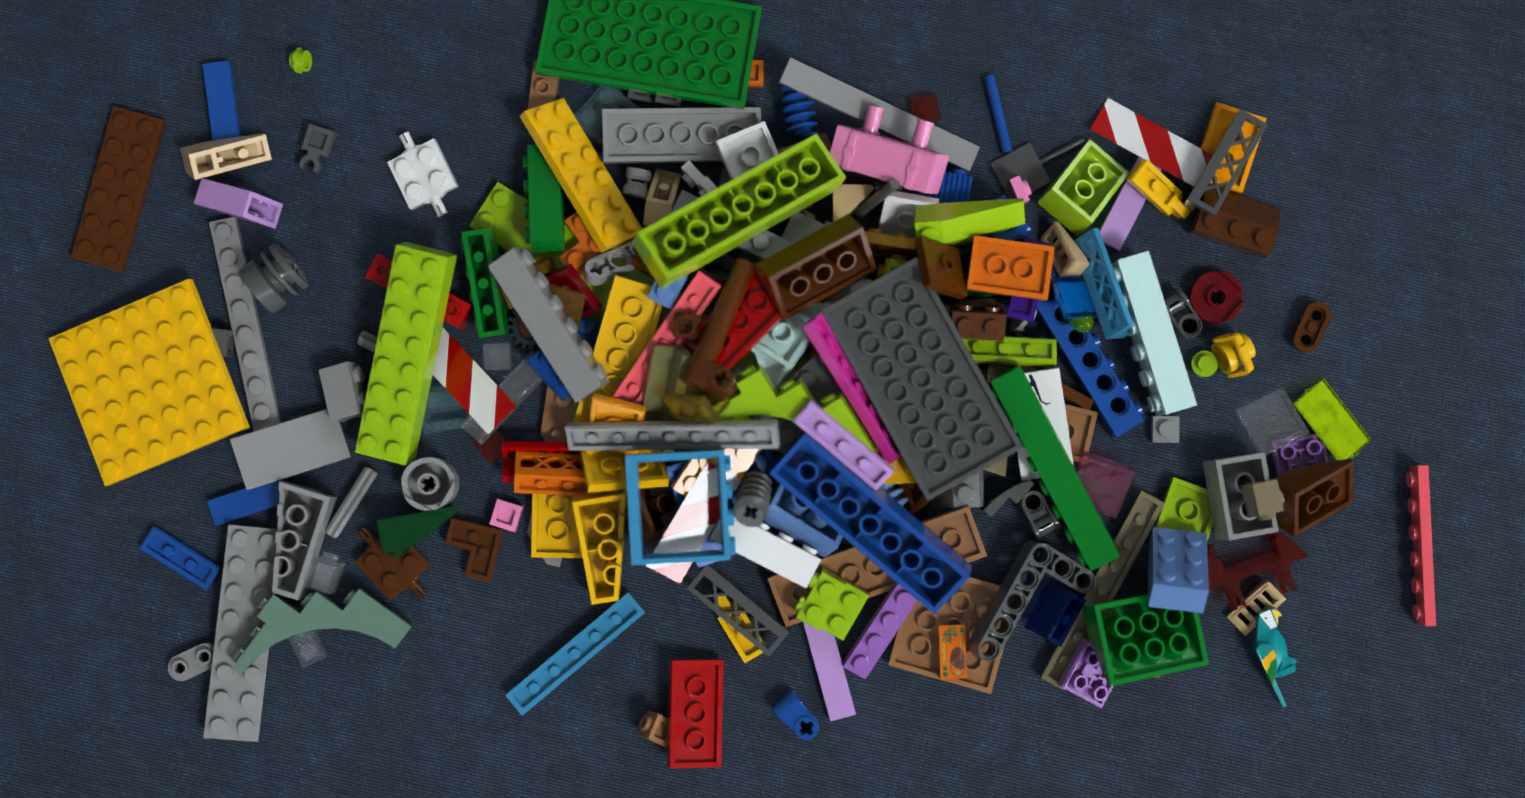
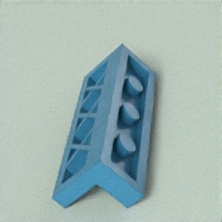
(1104, 287)

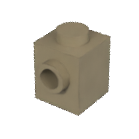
(1263, 499)

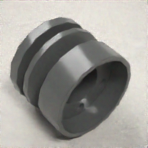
(274, 278)

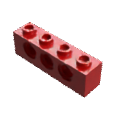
(457, 310)

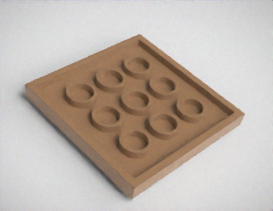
(917, 638)

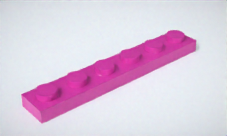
(845, 377)

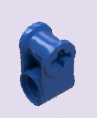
(793, 712)

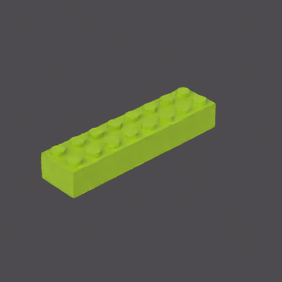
(738, 211)
(405, 353)

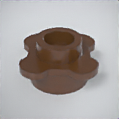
(692, 320)

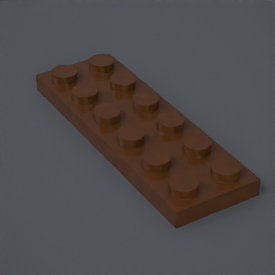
(118, 189)

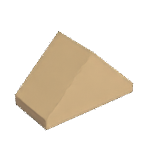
(848, 198)

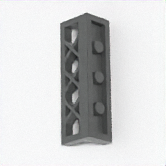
(1215, 163)
(746, 601)

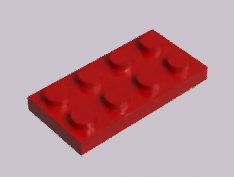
(752, 322)
(695, 713)

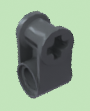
(1181, 312)
(1040, 518)

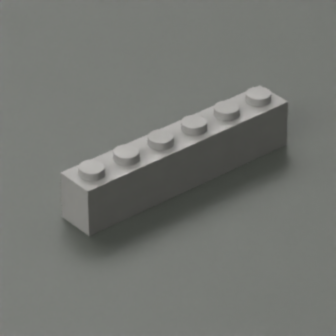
(548, 323)

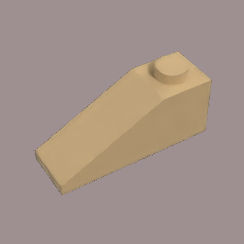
(224, 155)

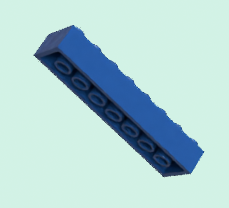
(872, 522)

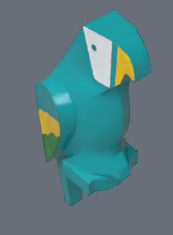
(1272, 648)

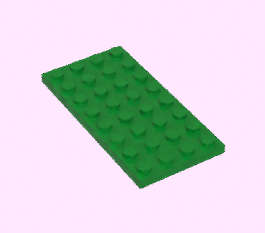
(653, 46)

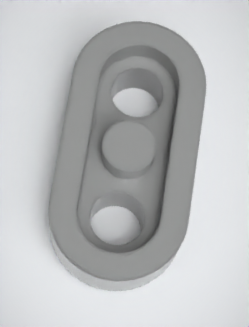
(192, 661)

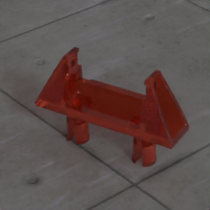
(1279, 561)

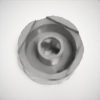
(416, 489)

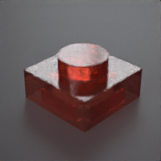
(925, 108)
(492, 447)

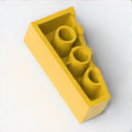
(601, 537)

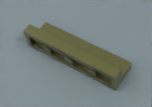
(664, 376)

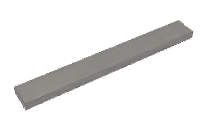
(855, 104)
(672, 435)

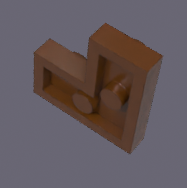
(482, 542)

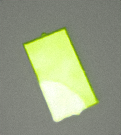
(1332, 421)

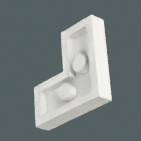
(695, 178)

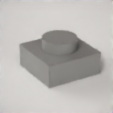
(1164, 429)

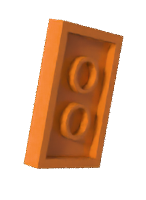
(1010, 268)

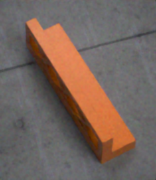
(548, 480)

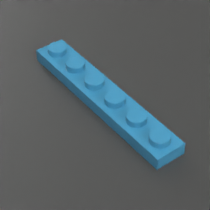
(575, 653)

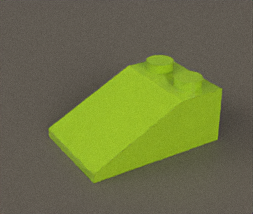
(1083, 188)

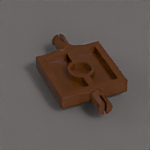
(392, 574)

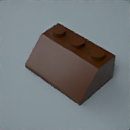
(1238, 223)

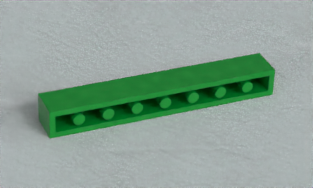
(1055, 468)

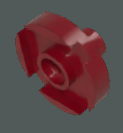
(1214, 282)

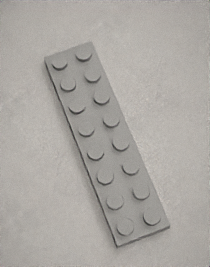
(247, 578)

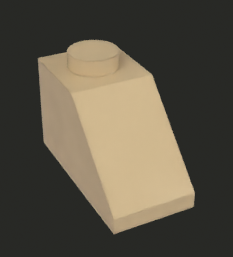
(661, 196)

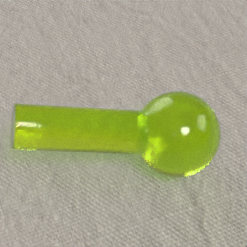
(1083, 324)

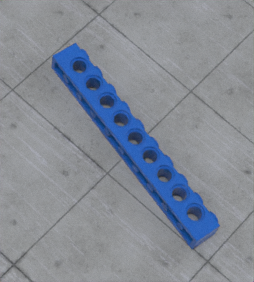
(1073, 354)

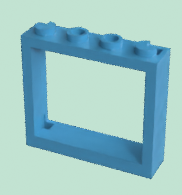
(635, 517)

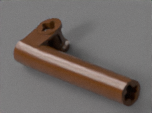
(702, 371)

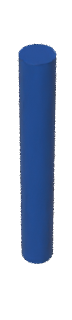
(998, 114)

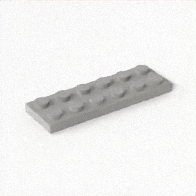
(670, 133)

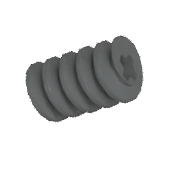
(753, 499)

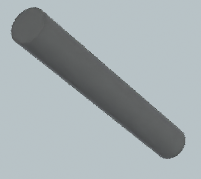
(877, 198)

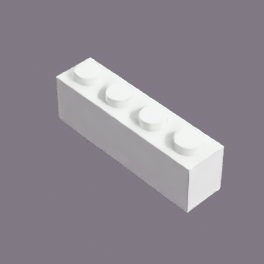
(772, 551)

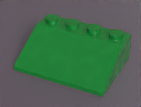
(1143, 640)

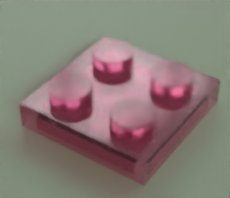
(1105, 482)

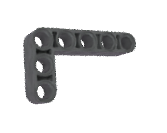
(1022, 594)

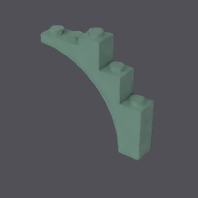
(283, 620)

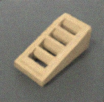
(1075, 262)
(1263, 586)

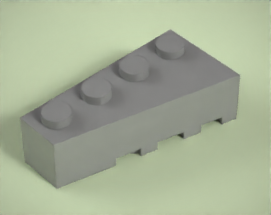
(299, 536)

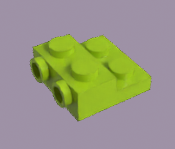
(831, 603)

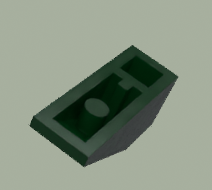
(407, 531)

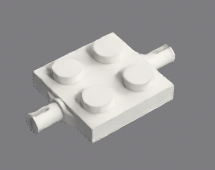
(423, 174)

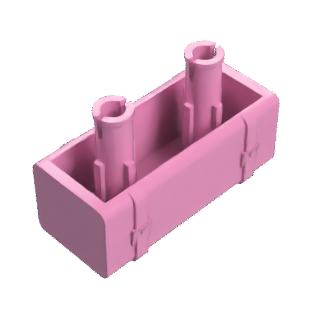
(888, 158)

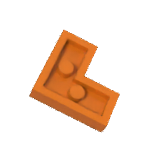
(584, 250)

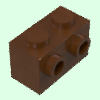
(979, 322)

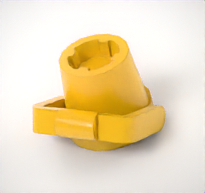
(1232, 352)

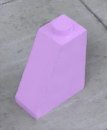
(238, 203)

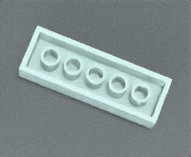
(1153, 337)

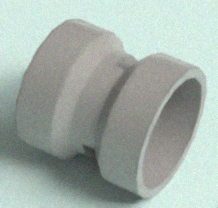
(636, 183)

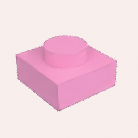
(1020, 188)
(506, 515)

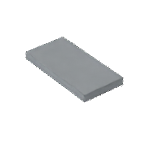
(289, 449)

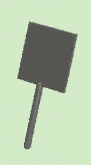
(1027, 165)

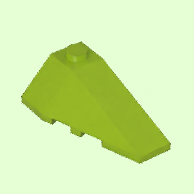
(961, 221)

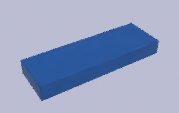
(221, 100)
(244, 503)
(180, 558)

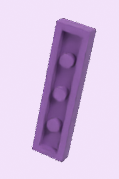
(879, 631)

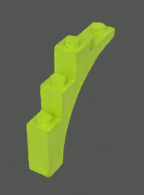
(760, 397)

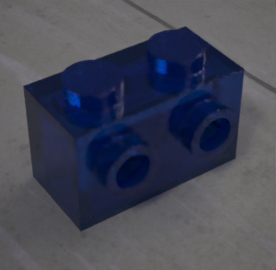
(1055, 613)

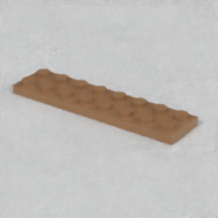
(953, 527)

